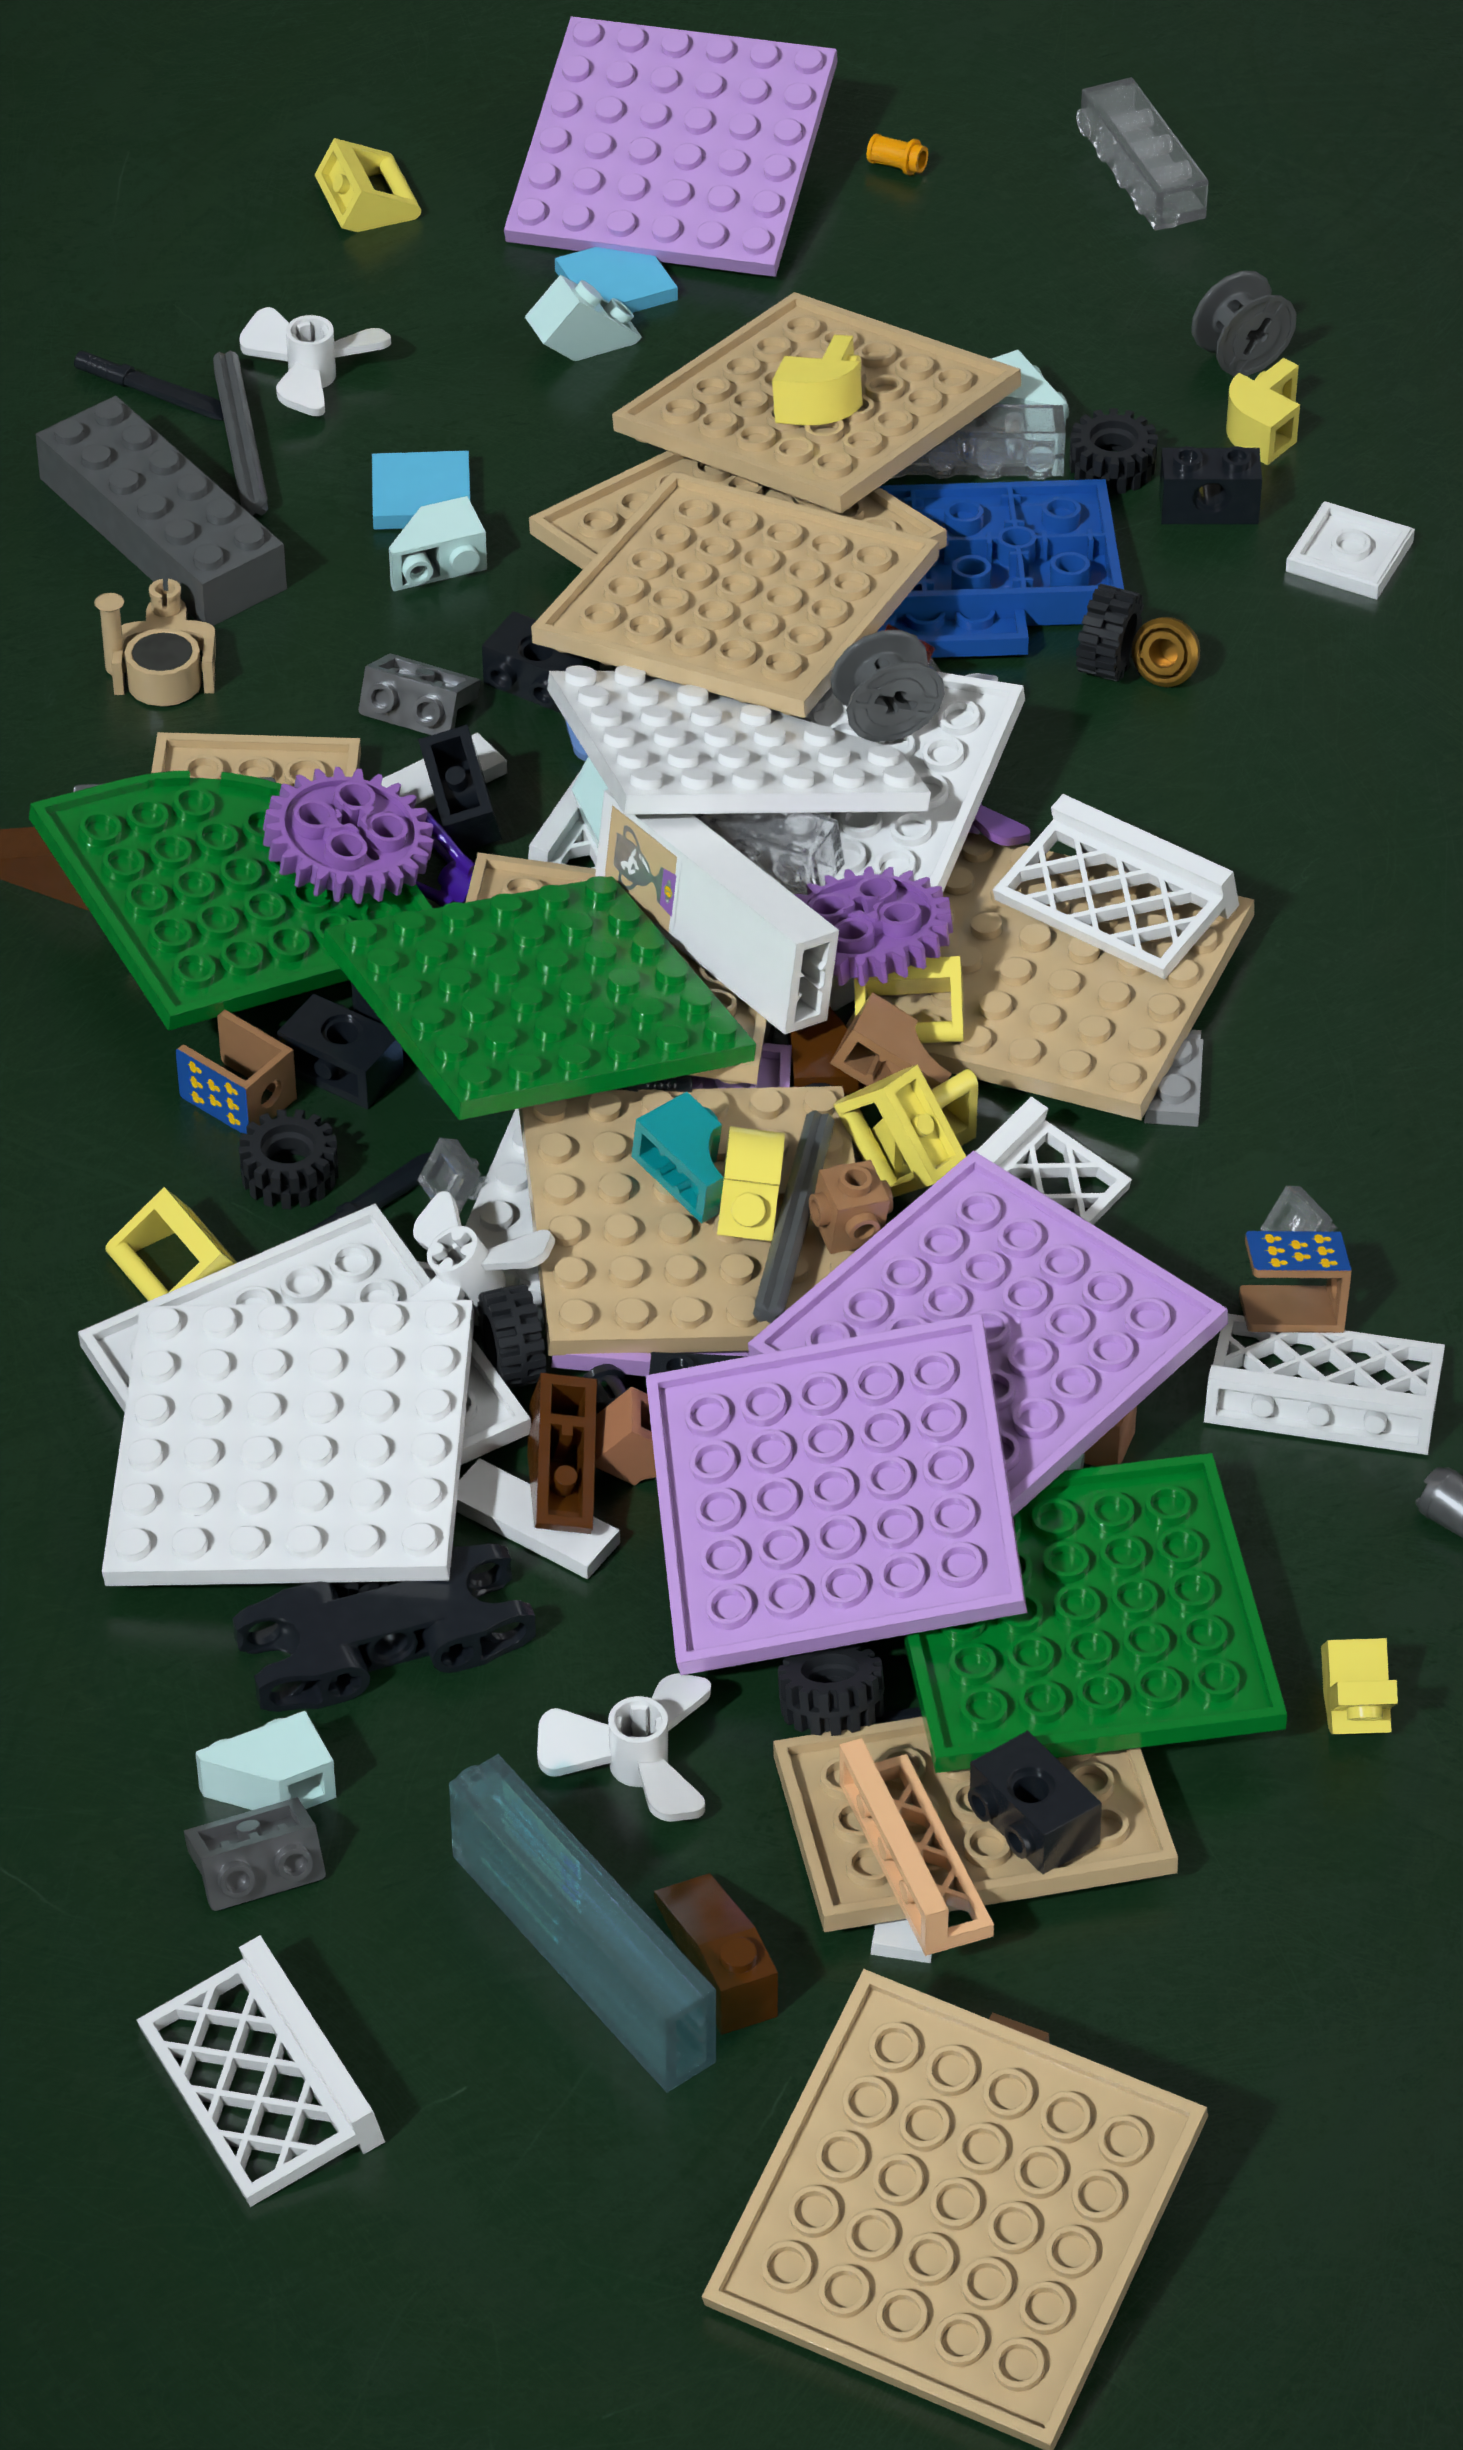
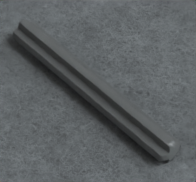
(240, 433)
(793, 1217)

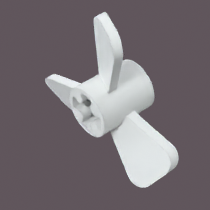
(310, 353)
(462, 1260)
(631, 1744)

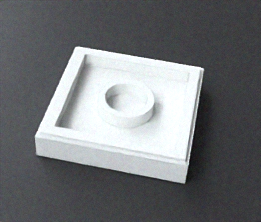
(1350, 550)

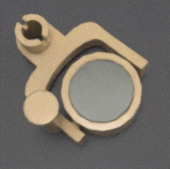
(157, 653)

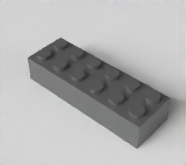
(161, 510)

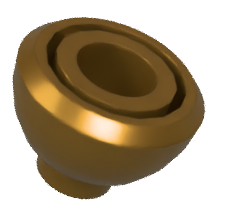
(1166, 651)

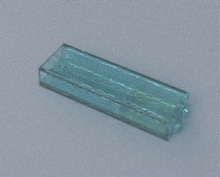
(583, 1923)

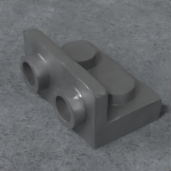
(415, 694)
(256, 1853)

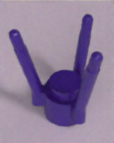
(455, 876)

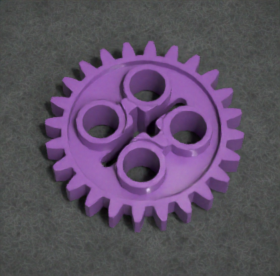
(348, 835)
(882, 922)

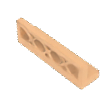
(903, 1858)

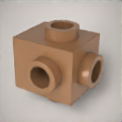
(849, 1205)

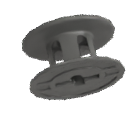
(1262, 318)
(887, 685)

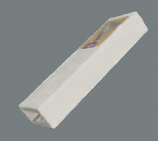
(723, 912)

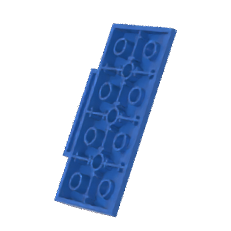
(1009, 562)

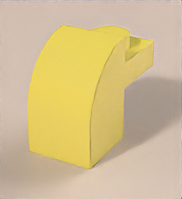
(819, 389)
(1265, 410)
(750, 1183)
(1357, 1686)

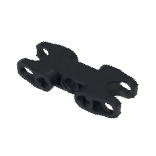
(345, 1638)

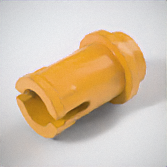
(907, 156)

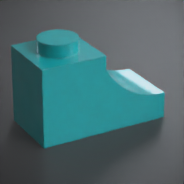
(679, 1150)

